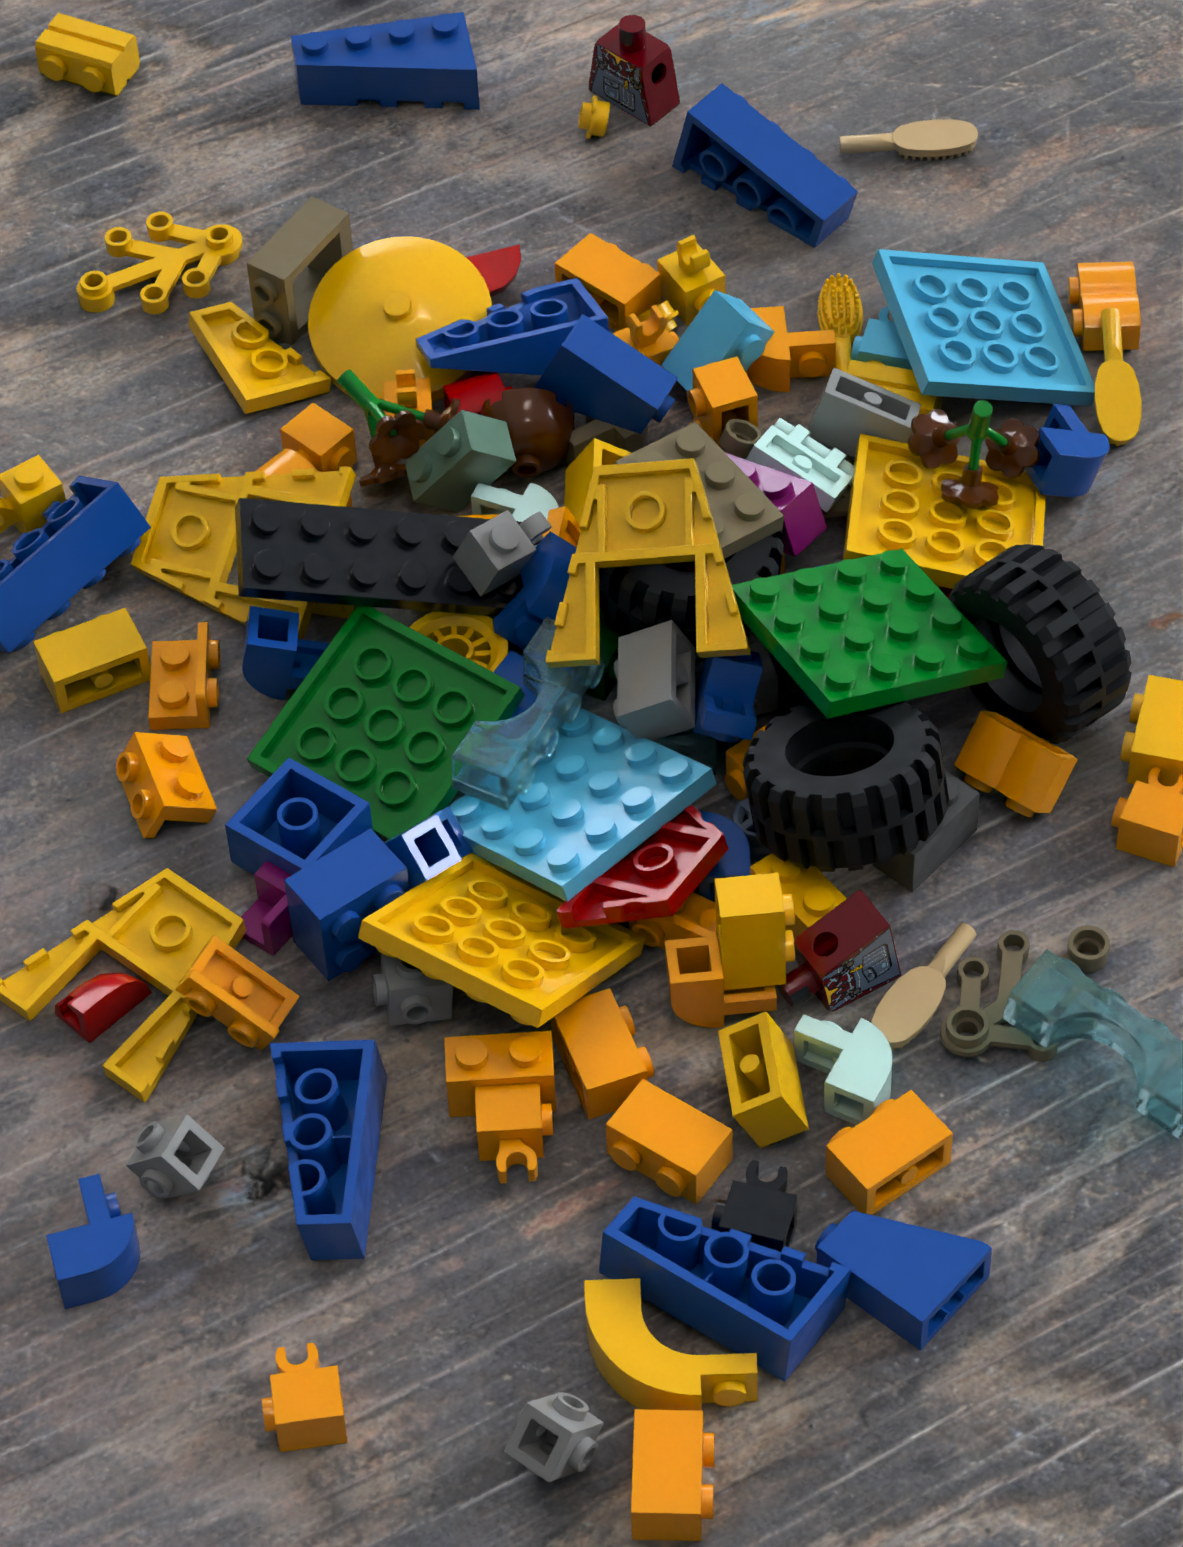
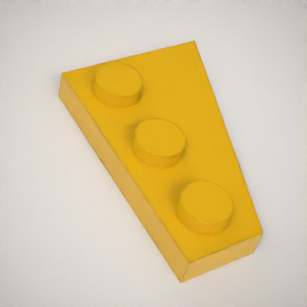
(250, 362)

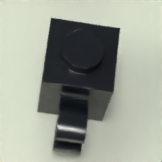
(759, 1209)

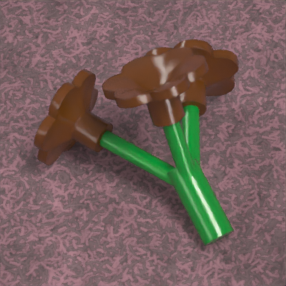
(392, 436)
(1010, 451)

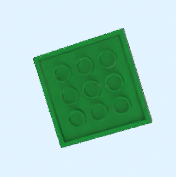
(866, 633)
(385, 718)

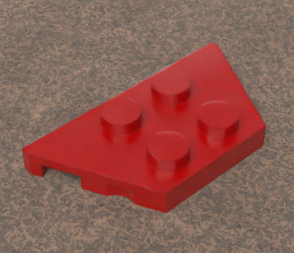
(652, 877)

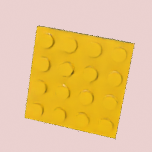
(901, 507)
(499, 940)

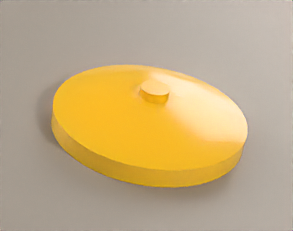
(383, 300)

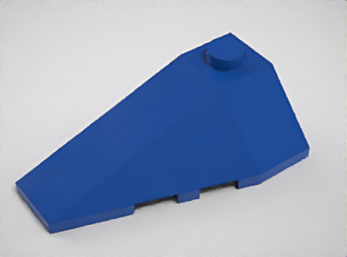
(514, 338)

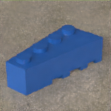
(388, 63)
(762, 167)
(65, 556)
(331, 1131)
(726, 1283)

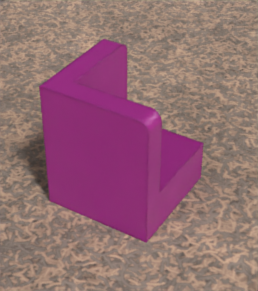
(268, 918)

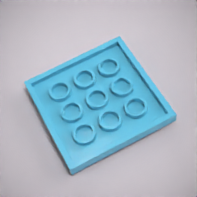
(983, 328)
(585, 806)

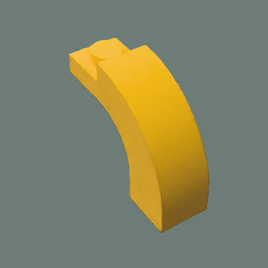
(648, 1371)

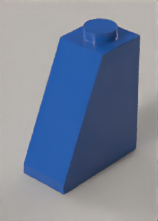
(608, 379)
(905, 1272)

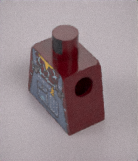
(634, 71)
(843, 956)

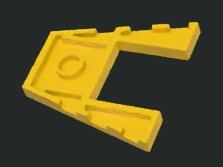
(644, 518)
(195, 532)
(157, 936)

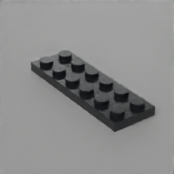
(358, 558)

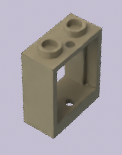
(312, 237)

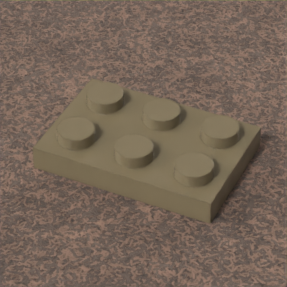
(736, 504)

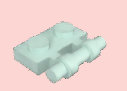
(797, 454)

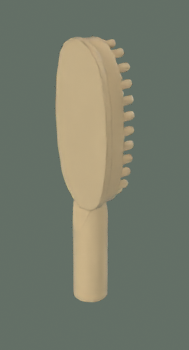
(917, 139)
(918, 993)

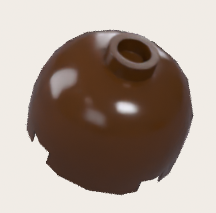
(536, 427)

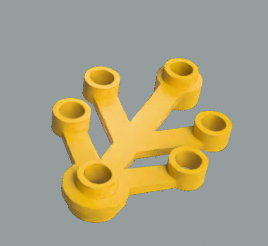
(213, 247)

